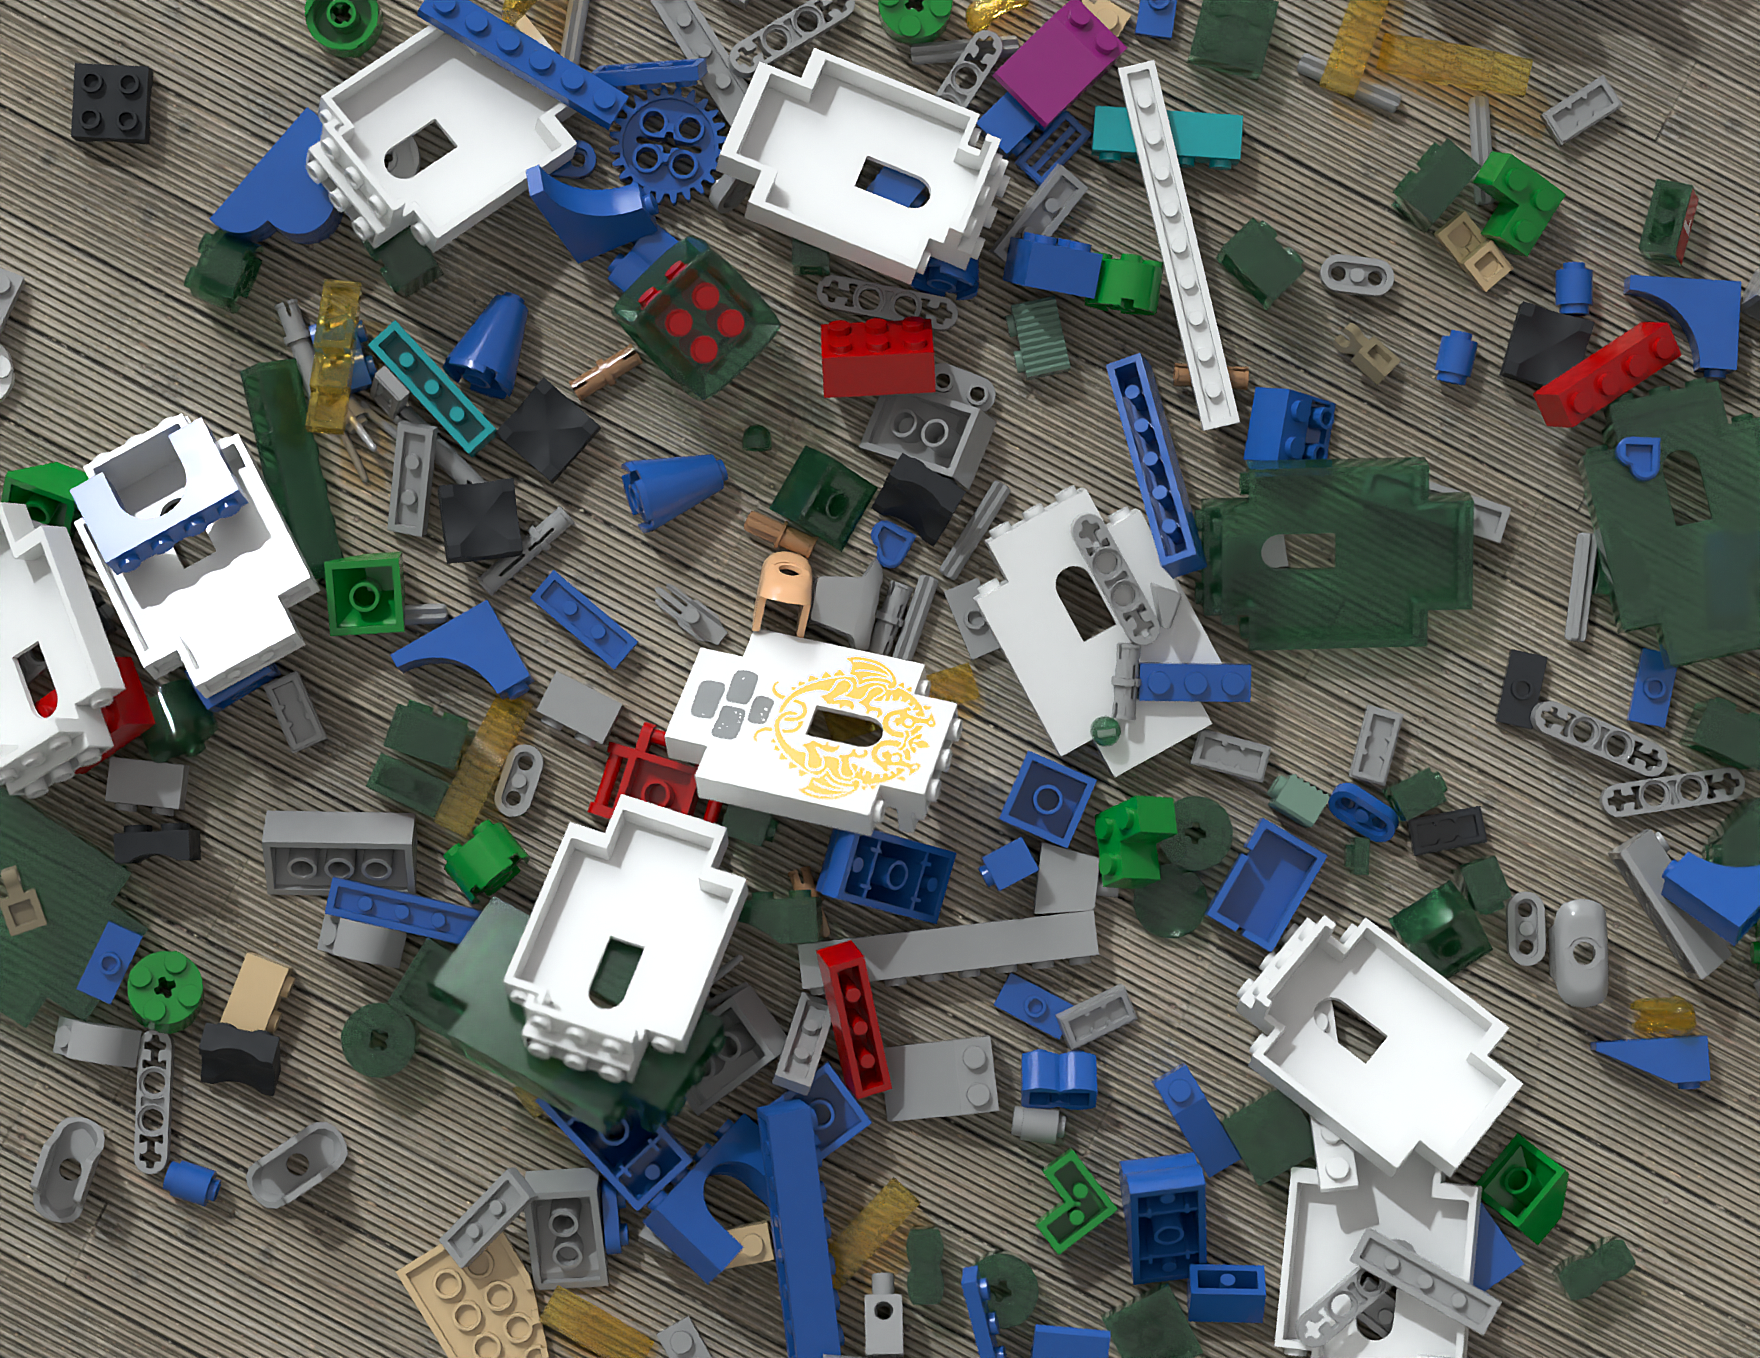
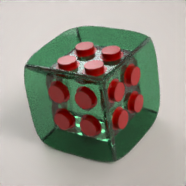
(696, 318)

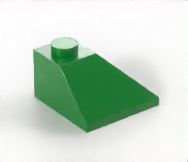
(46, 493)
(366, 594)
(1525, 1188)

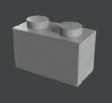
(580, 709)
(147, 784)

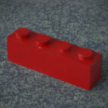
(1607, 374)
(854, 1019)

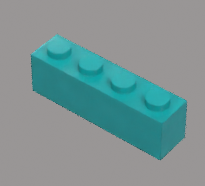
(1196, 137)
(433, 388)

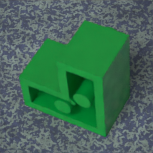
(1524, 202)
(1129, 840)
(1082, 1205)

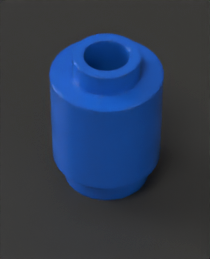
(1574, 289)
(1456, 358)
(192, 1182)

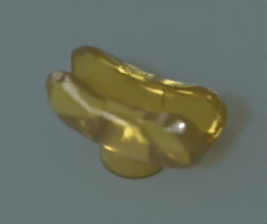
(983, 12)
(1664, 1015)

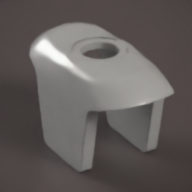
(848, 604)
(1577, 923)
(273, 1182)
(53, 1194)

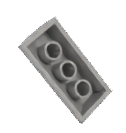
(312, 846)
(1693, 945)

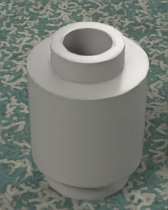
(1038, 1124)

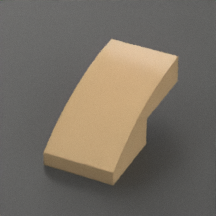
(1472, 251)

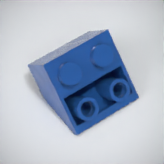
(1288, 426)

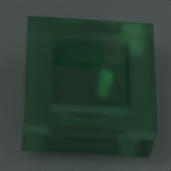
(1357, 855)

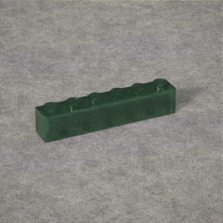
(291, 459)

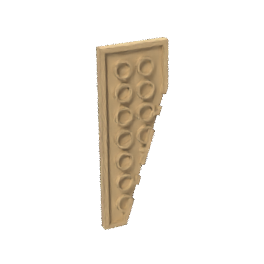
(478, 1308)

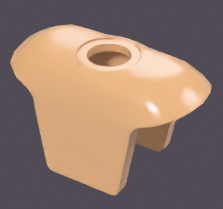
(784, 587)

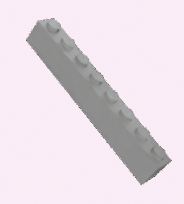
(965, 949)

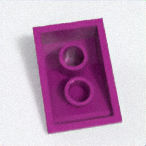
(1060, 62)

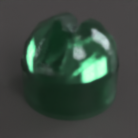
(757, 439)
(1105, 723)

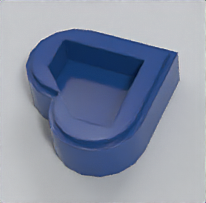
(1640, 455)
(892, 543)

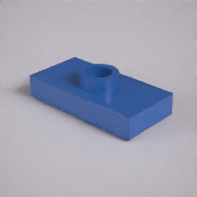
(1156, 18)
(1651, 690)
(109, 962)
(1031, 1004)

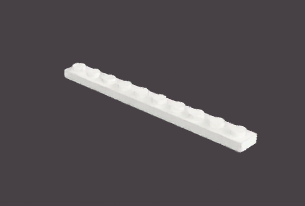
(1178, 245)

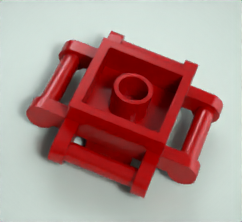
(650, 779)

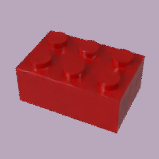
(877, 357)
(125, 717)

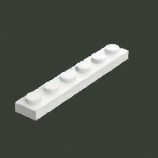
(1333, 1155)

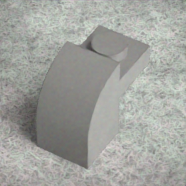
(362, 941)
(97, 1042)

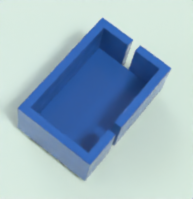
(1265, 884)

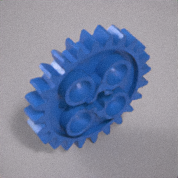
(675, 112)

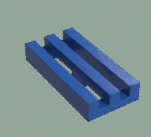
(1075, 125)

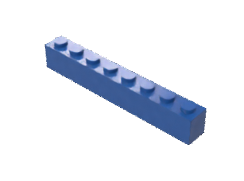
(800, 1229)

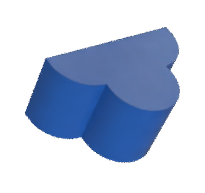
(281, 193)
(886, 873)
(628, 1155)
(1164, 1216)

